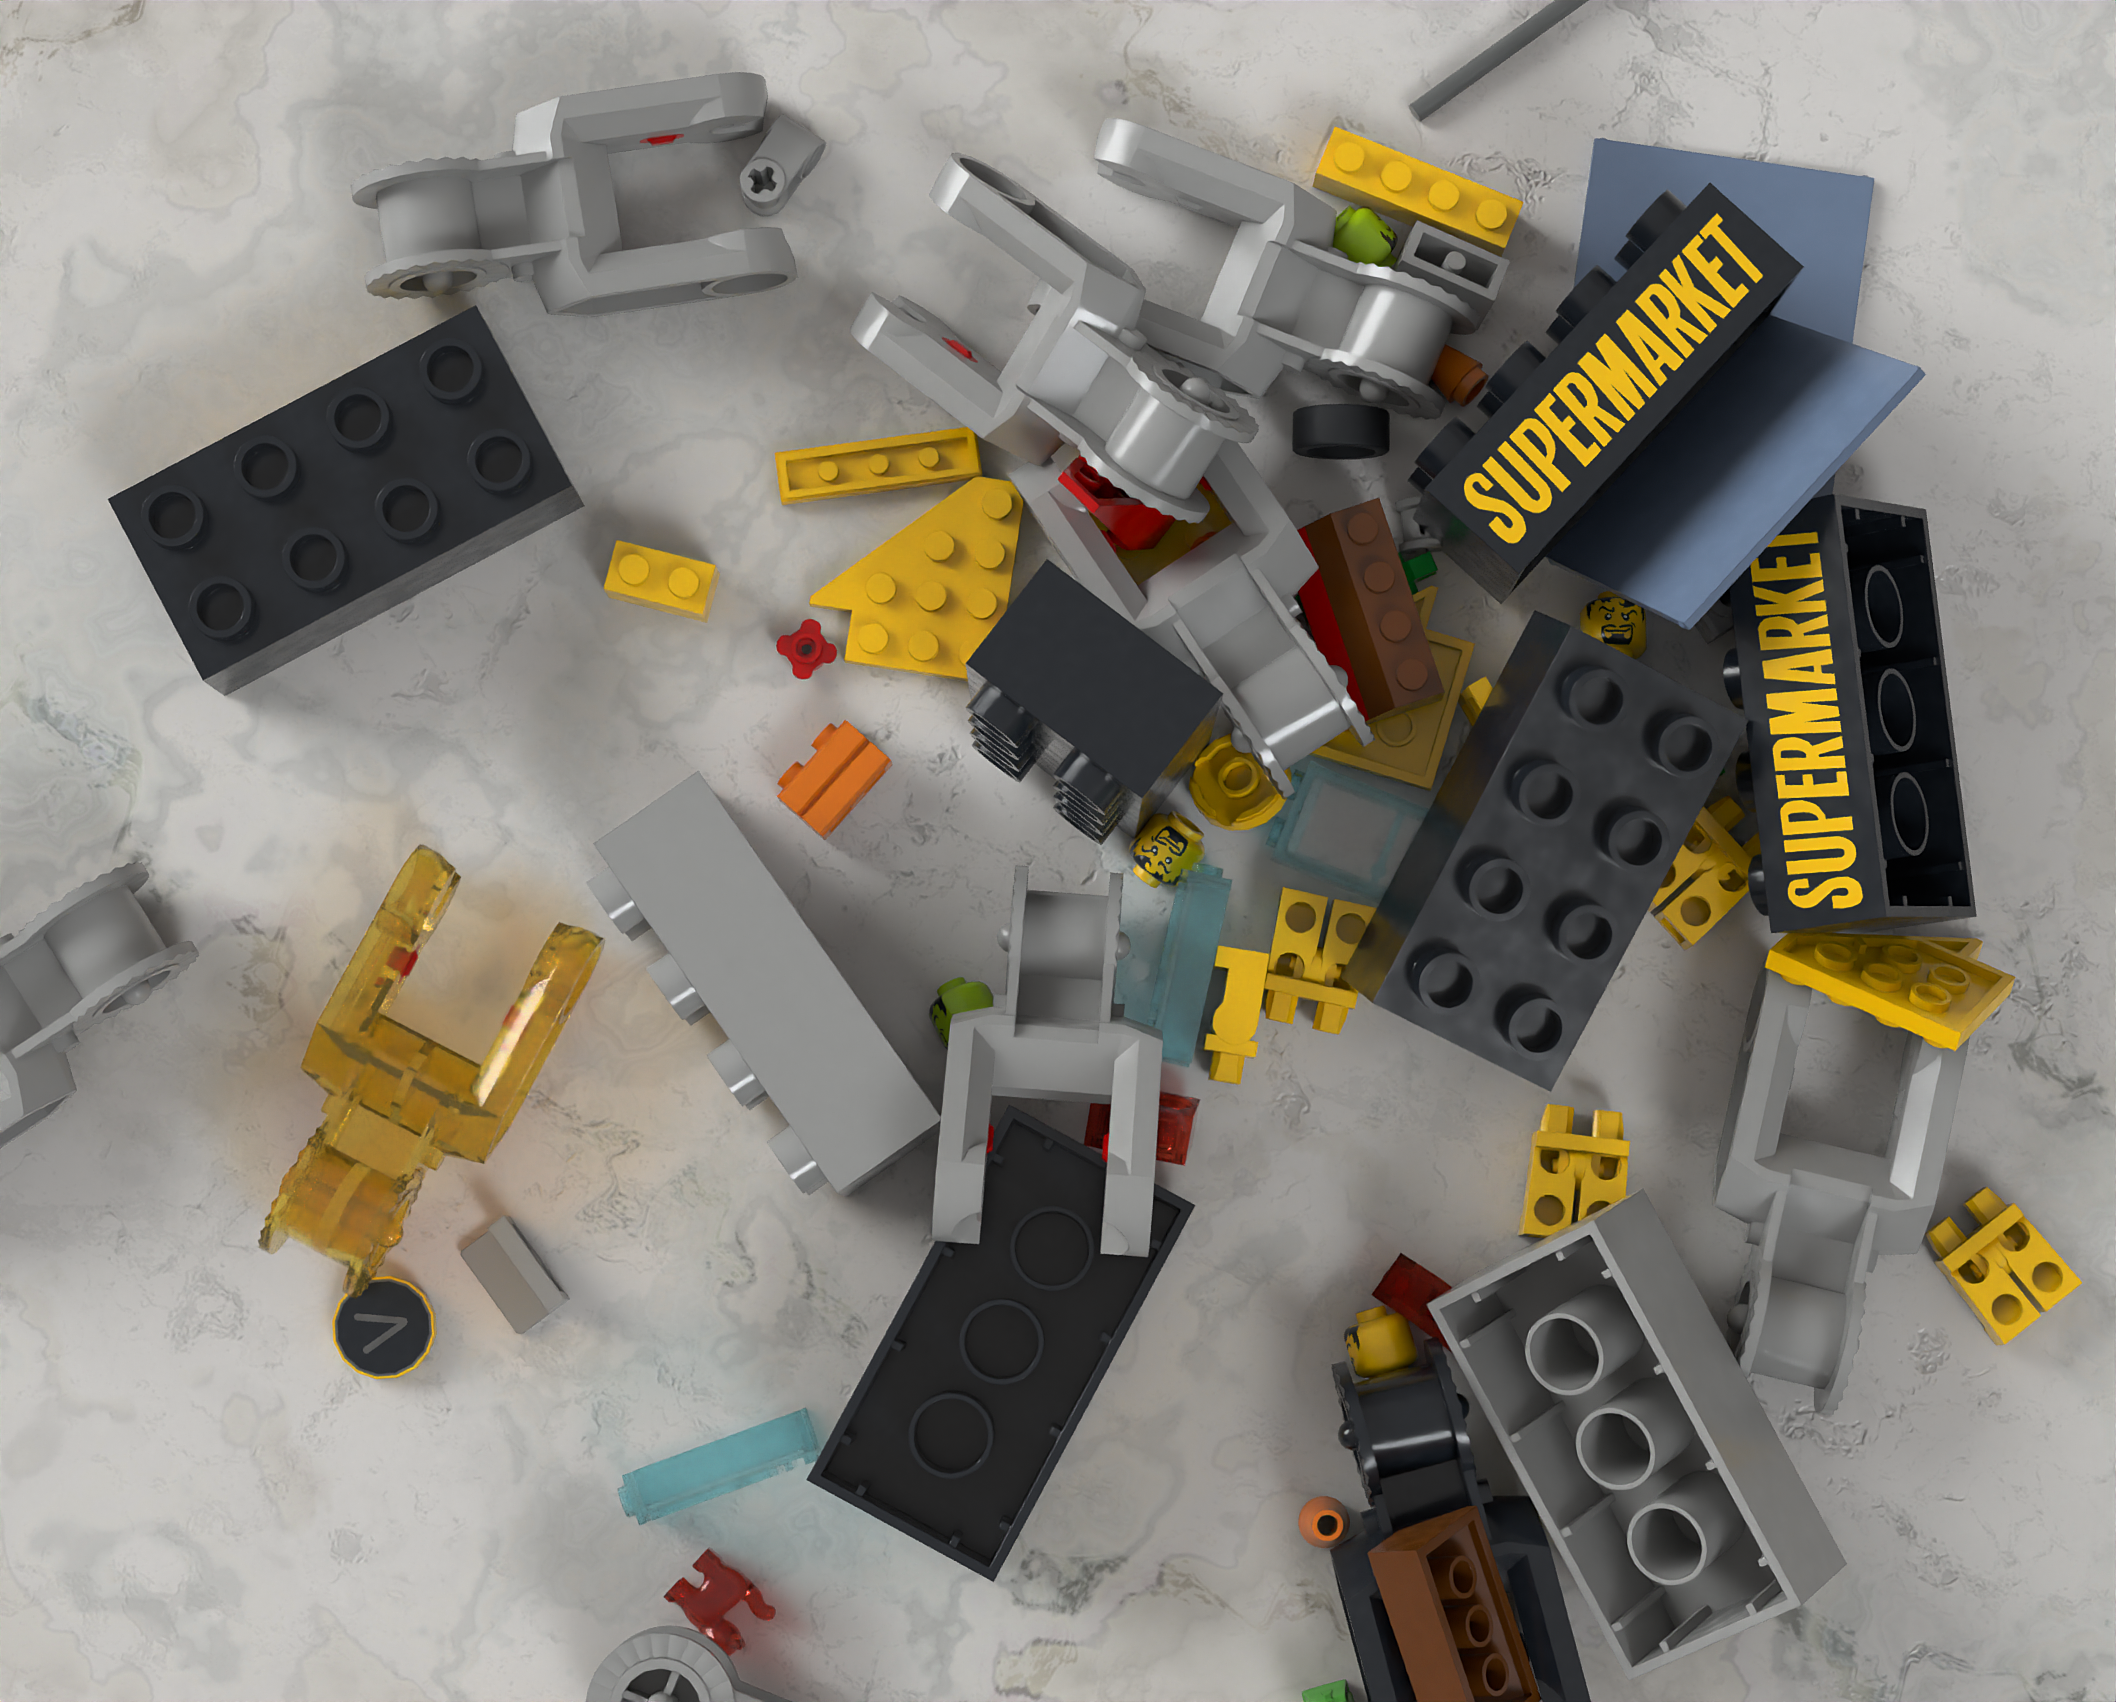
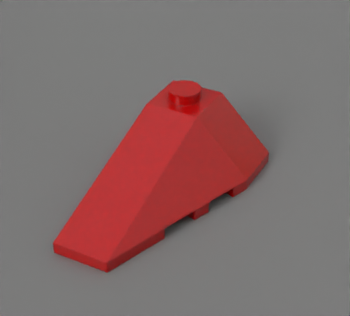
(1127, 518)

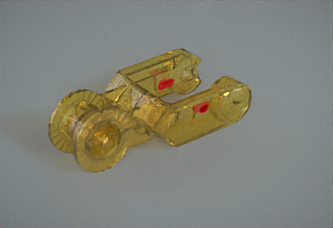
(398, 1095)

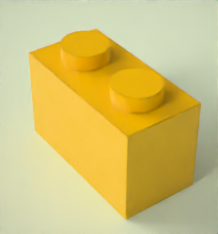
(661, 581)

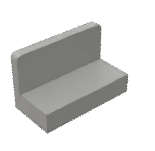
(514, 1275)

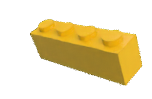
(1415, 191)

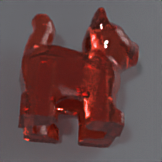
(719, 1593)

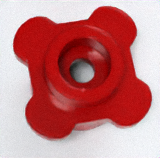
(803, 663)

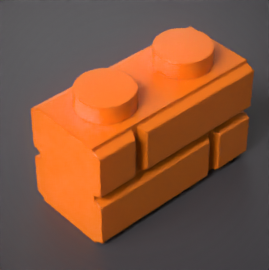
(833, 778)

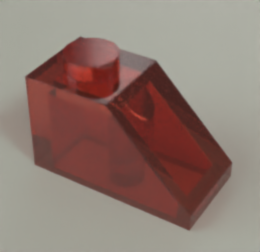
(1407, 1290)

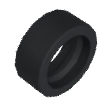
(1341, 431)

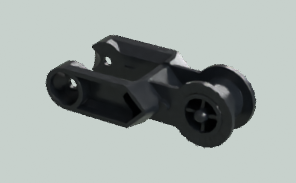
(1417, 1467)

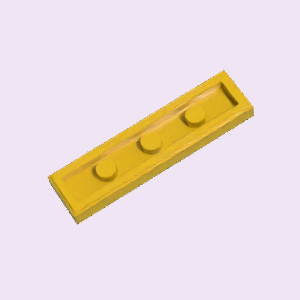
(878, 465)

